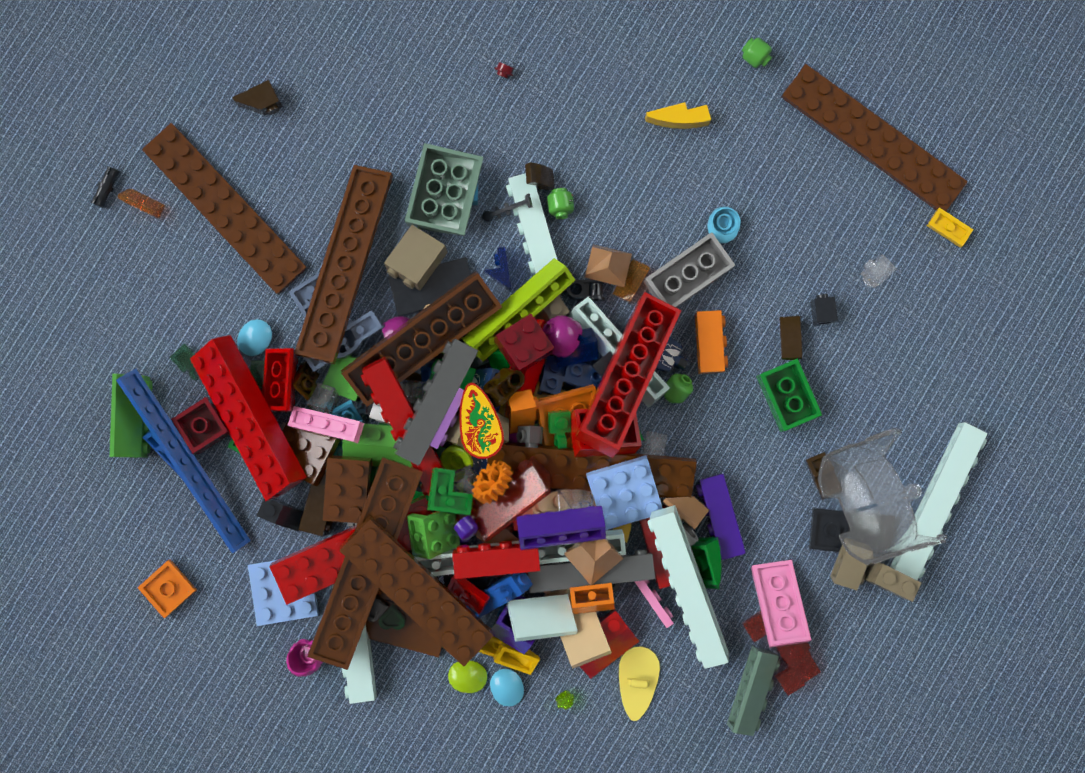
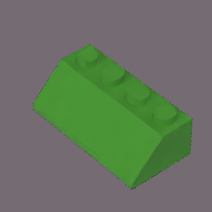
(126, 424)
(374, 443)

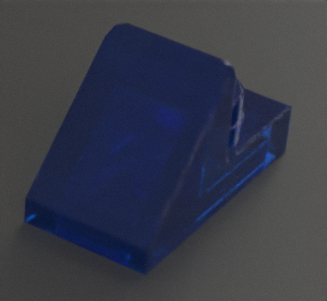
(501, 274)

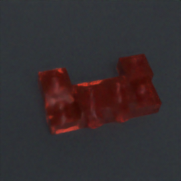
(796, 656)

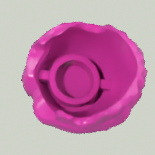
(297, 659)

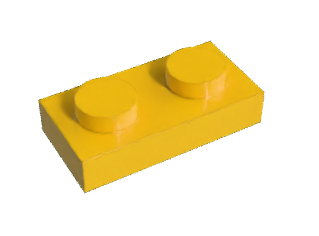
(949, 227)

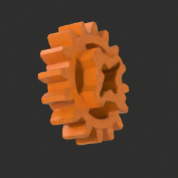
(492, 481)

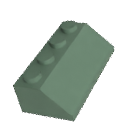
(752, 691)

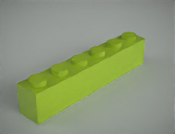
(527, 300)

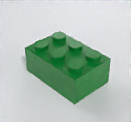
(789, 395)

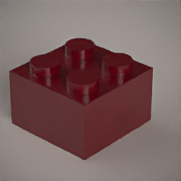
(524, 344)
(201, 426)

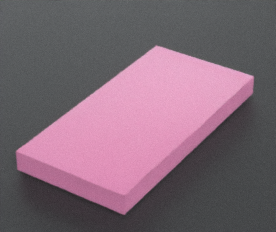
(780, 603)

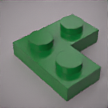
(442, 495)

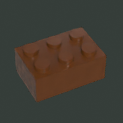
(346, 488)

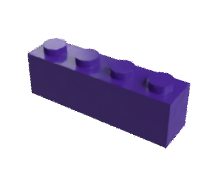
(721, 515)
(561, 527)

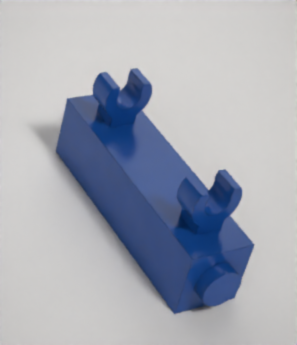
(504, 591)

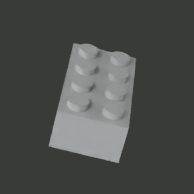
(690, 272)

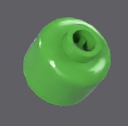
(757, 52)
(560, 203)
(680, 388)

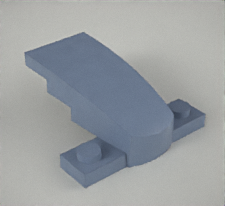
(355, 331)

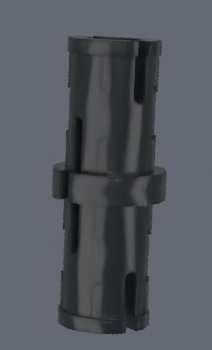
(105, 187)

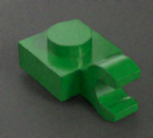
(558, 424)

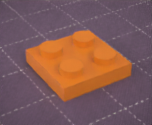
(167, 588)

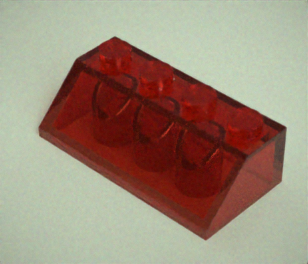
(528, 487)

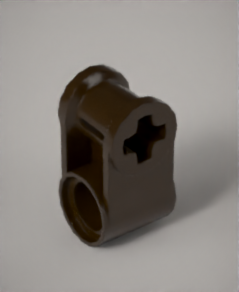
(501, 387)

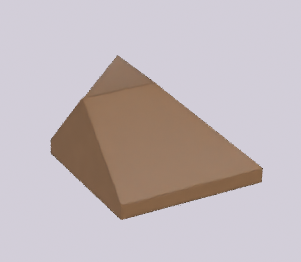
(608, 265)
(689, 509)
(593, 558)

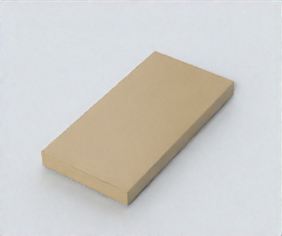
(588, 642)

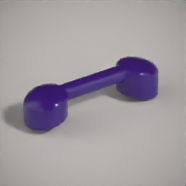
(466, 529)

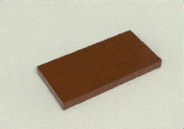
(409, 637)

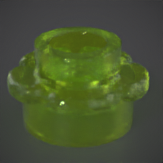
(565, 700)

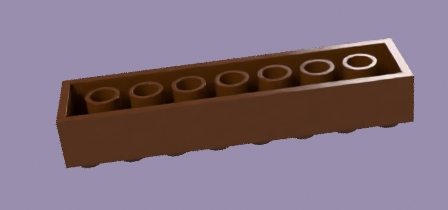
(427, 333)
(416, 591)

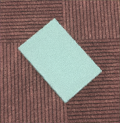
(541, 617)

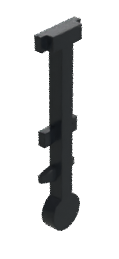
(488, 215)

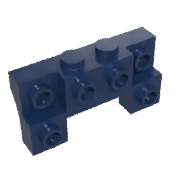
(566, 377)

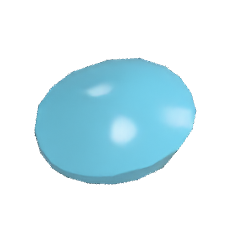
(724, 224)
(254, 337)
(507, 687)

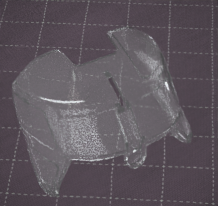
(863, 477)

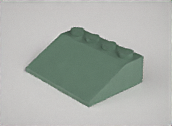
(443, 190)

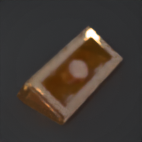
(142, 202)
(635, 276)

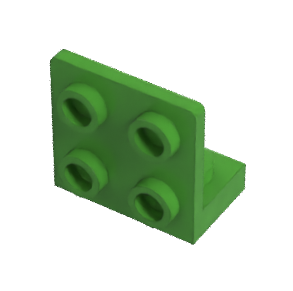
(335, 379)
(432, 534)

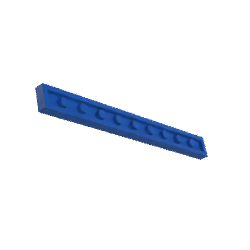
(183, 460)

